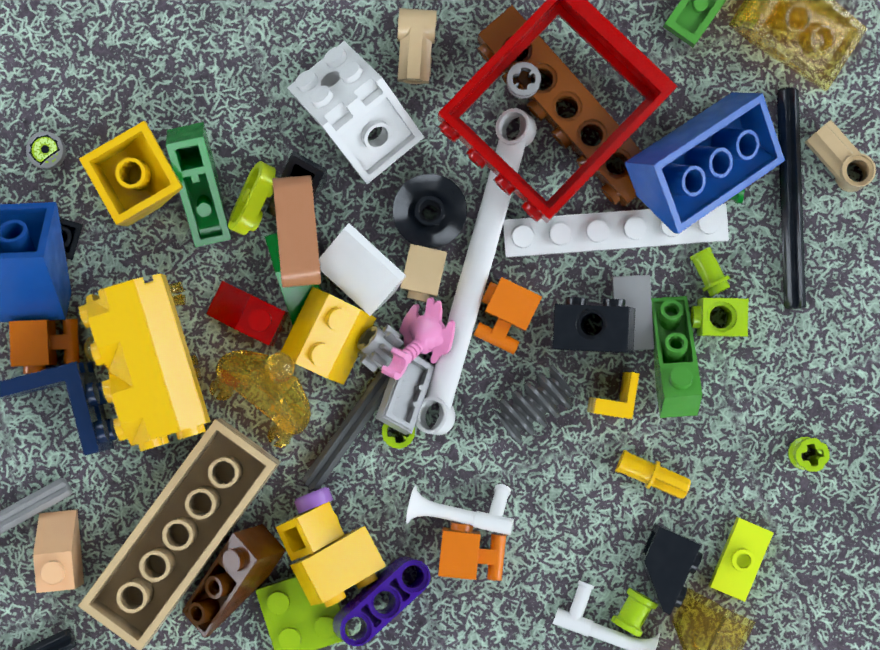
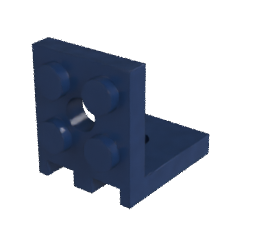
(85, 396)

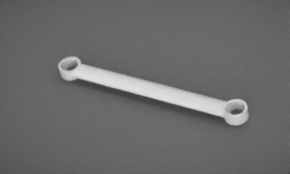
(475, 275)

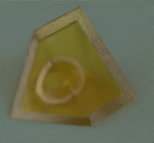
(710, 625)

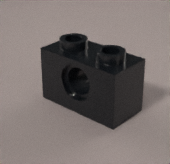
(571, 331)

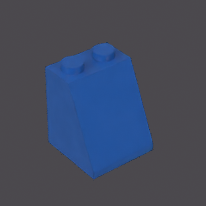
(32, 263)

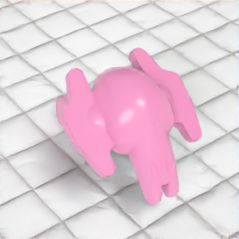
(421, 336)

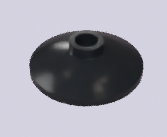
(429, 191)

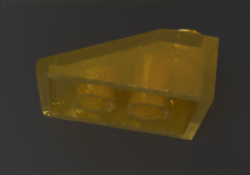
(801, 34)

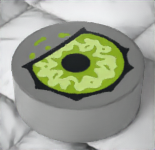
(45, 150)

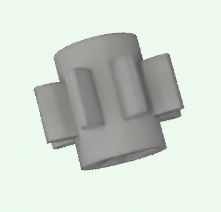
(376, 346)

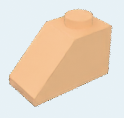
(58, 552)

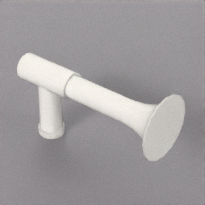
(491, 521)
(577, 623)

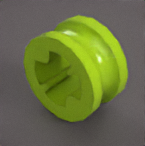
(391, 440)

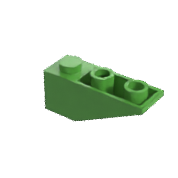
(675, 358)

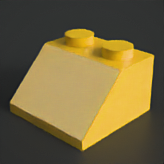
(131, 175)
(327, 335)

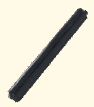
(791, 199)

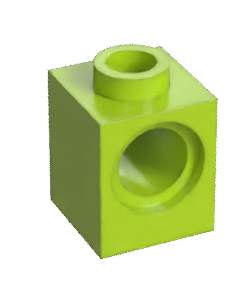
(736, 312)

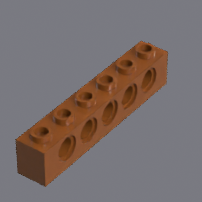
(564, 87)

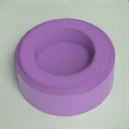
(313, 499)

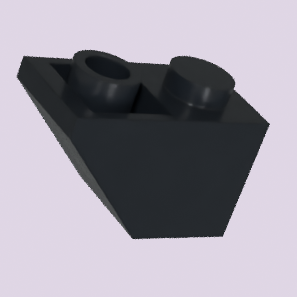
(667, 564)

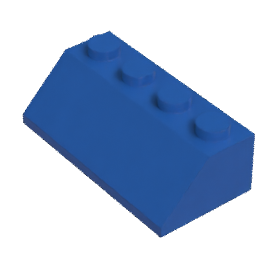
(706, 160)

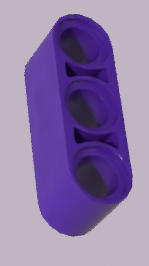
(399, 598)

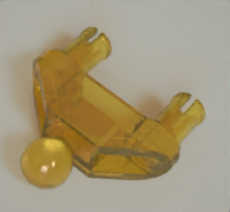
(268, 386)

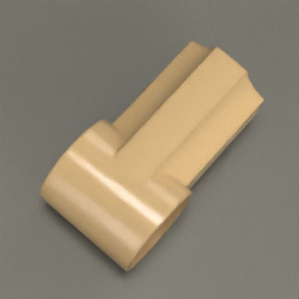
(416, 38)
(837, 153)

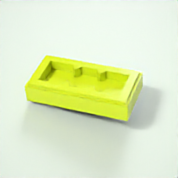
(740, 559)

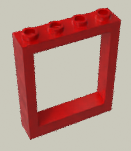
(611, 46)

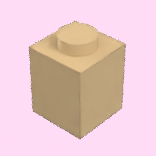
(423, 272)

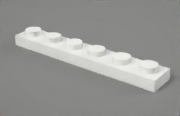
(607, 232)

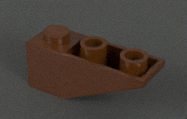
(233, 577)

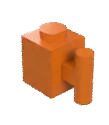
(512, 307)
(35, 343)
(462, 553)

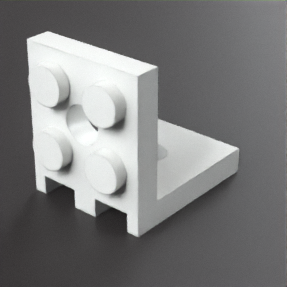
(354, 108)

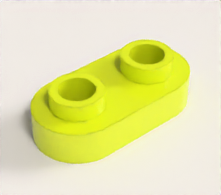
(247, 210)

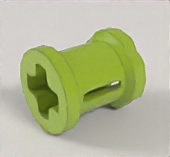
(817, 461)
(634, 612)

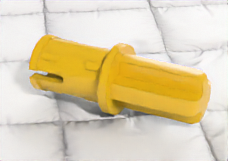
(653, 475)

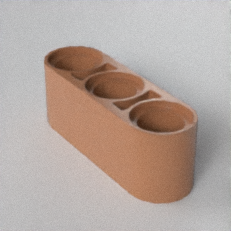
(296, 231)

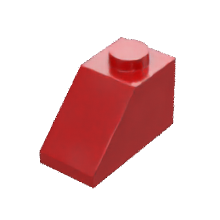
(247, 313)

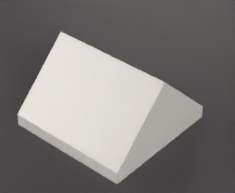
(360, 270)

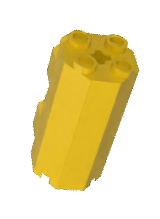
(146, 362)

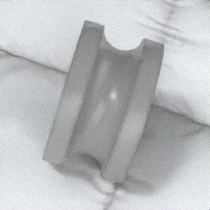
(515, 71)

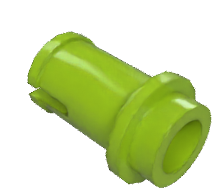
(710, 272)

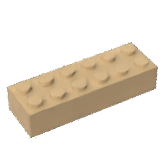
(179, 534)

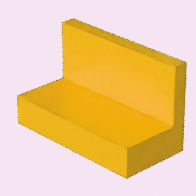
(625, 406)

